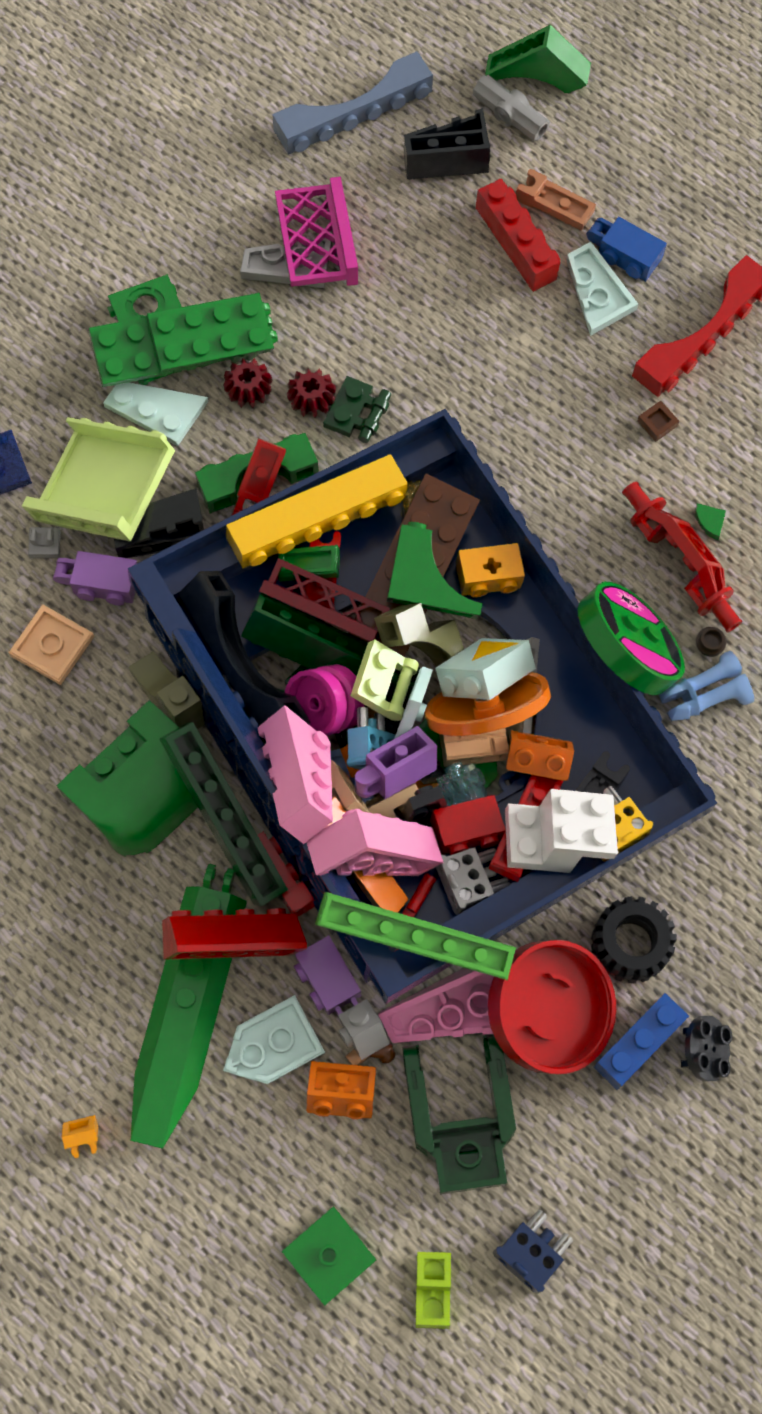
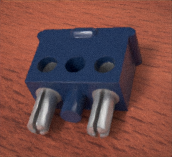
(521, 1262)

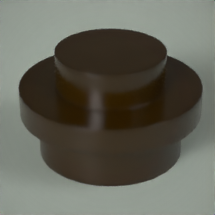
(711, 641)

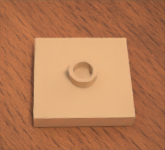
(51, 644)

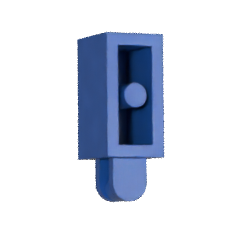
(627, 246)

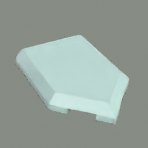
(273, 1043)

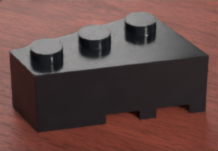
(449, 149)
(164, 525)

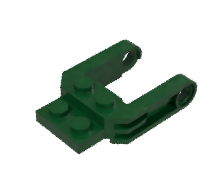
(468, 1150)

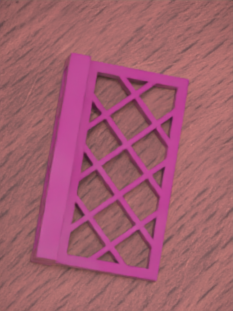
(340, 227)

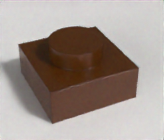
(658, 421)

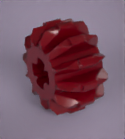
(249, 392)
(311, 392)

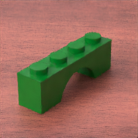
(221, 481)

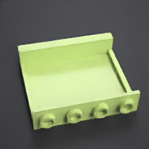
(103, 479)

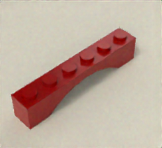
(665, 362)

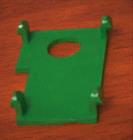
(158, 288)

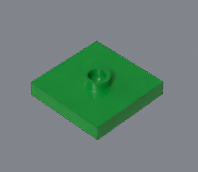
(329, 1255)

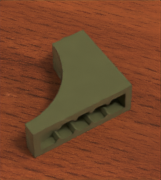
(167, 692)

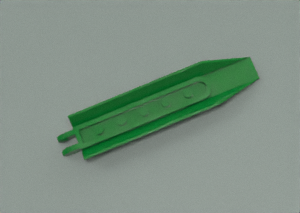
(180, 1025)

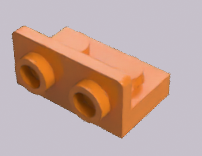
(540, 755)
(341, 1090)

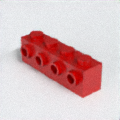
(517, 234)

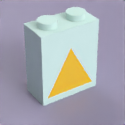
(485, 668)

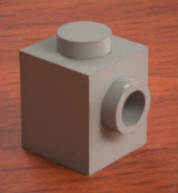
(363, 1030)

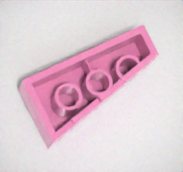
(374, 846)

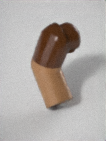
(385, 1055)

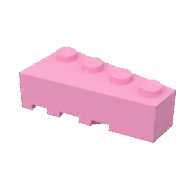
(300, 772)

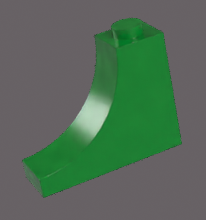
(541, 57)
(419, 580)

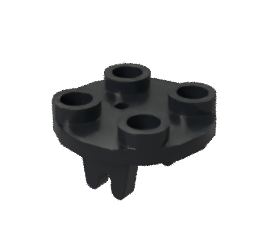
(707, 1048)

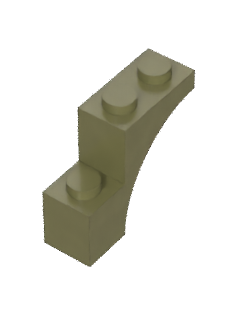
(409, 626)

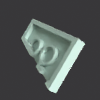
(598, 289)
(156, 408)

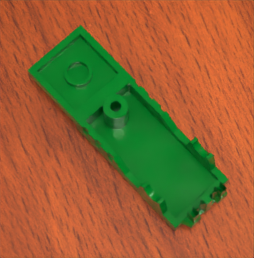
(182, 339)

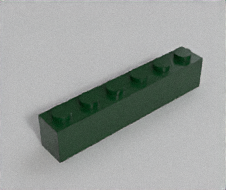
(307, 639)
(223, 814)

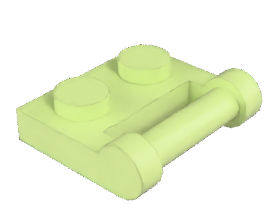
(375, 678)

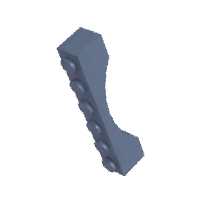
(305, 125)

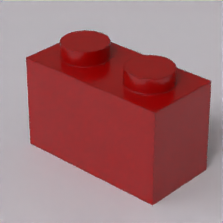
(468, 825)

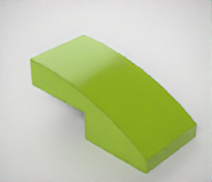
(433, 1290)

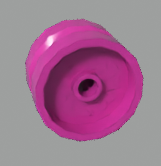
(326, 697)

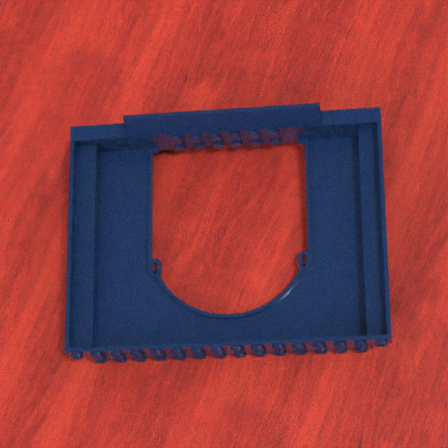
(585, 703)

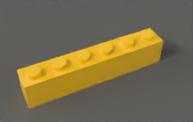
(316, 511)

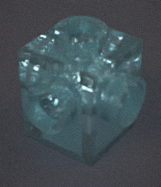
(462, 783)

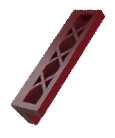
(318, 610)

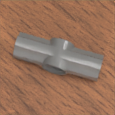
(511, 107)

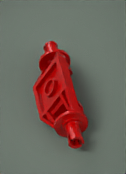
(697, 555)

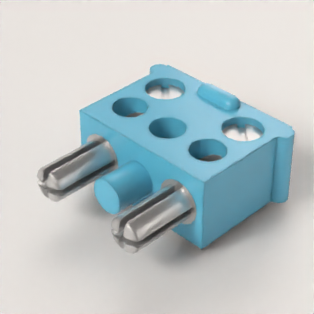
(366, 737)

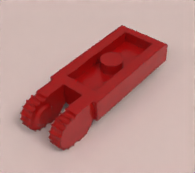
(259, 473)

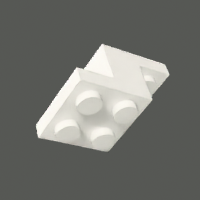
(560, 831)

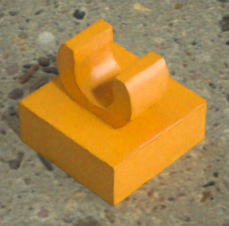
(79, 1133)

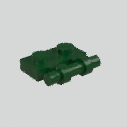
(349, 405)

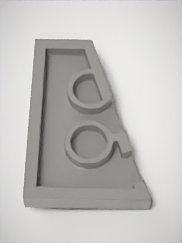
(270, 264)

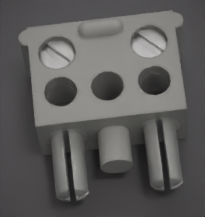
(460, 887)

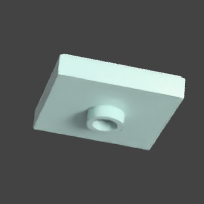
(415, 708)

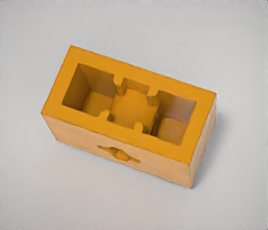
(490, 569)

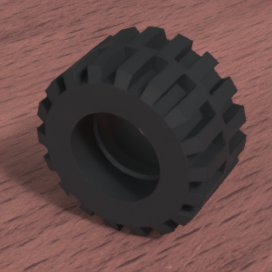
(645, 916)

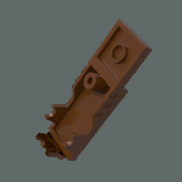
(441, 510)

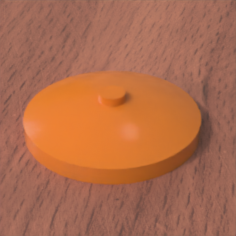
(477, 716)

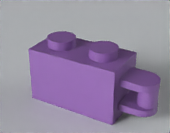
(97, 577)
(397, 765)
(328, 976)

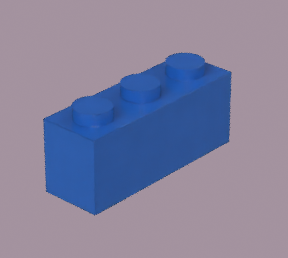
(641, 1041)

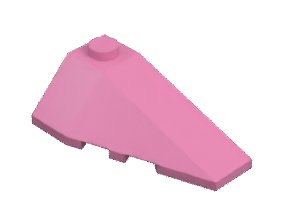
(443, 1009)

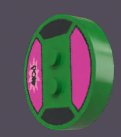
(631, 638)

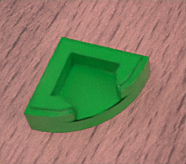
(710, 520)

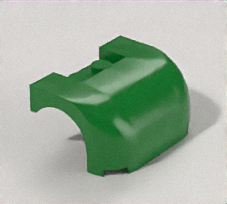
(132, 786)

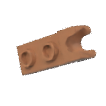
(555, 200)

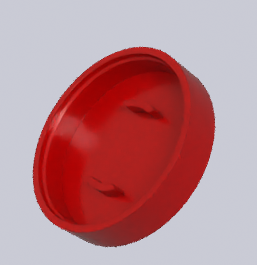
(553, 1007)

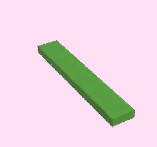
(415, 935)

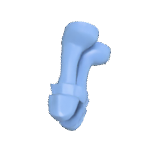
(727, 668)

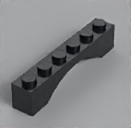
(213, 611)

